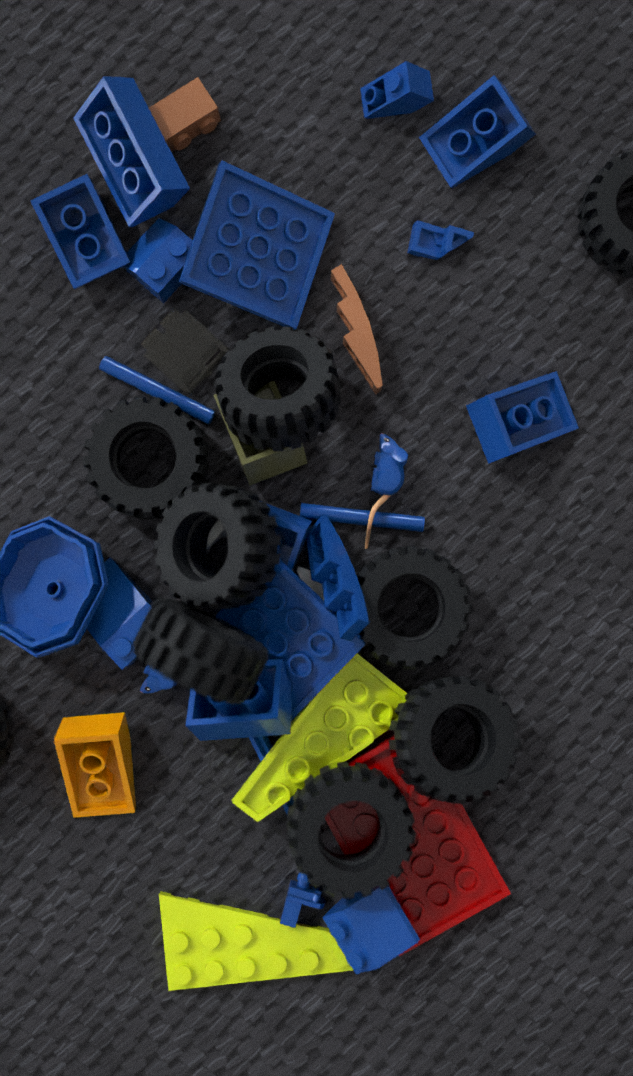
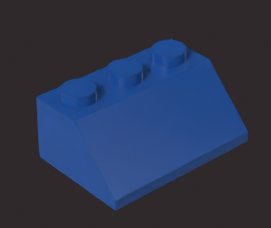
(262, 714)

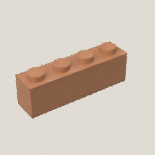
(185, 114)

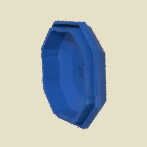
(31, 567)

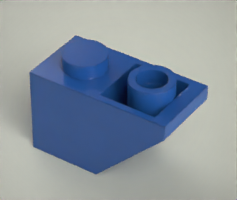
(397, 92)

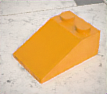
(97, 764)

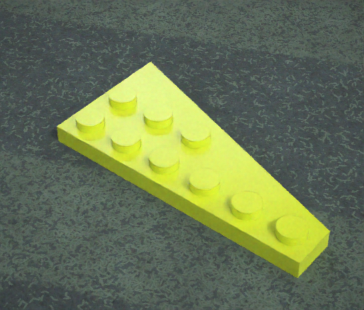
(234, 945)

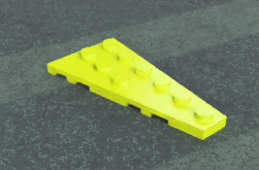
(328, 730)

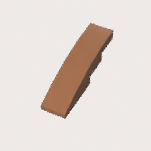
(360, 339)

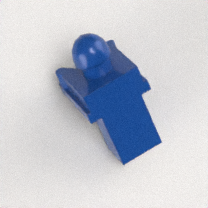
(299, 894)

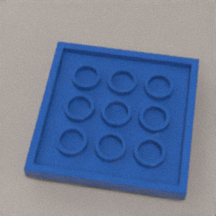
(256, 246)
(297, 629)

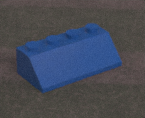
(130, 150)

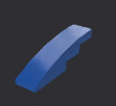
(335, 572)

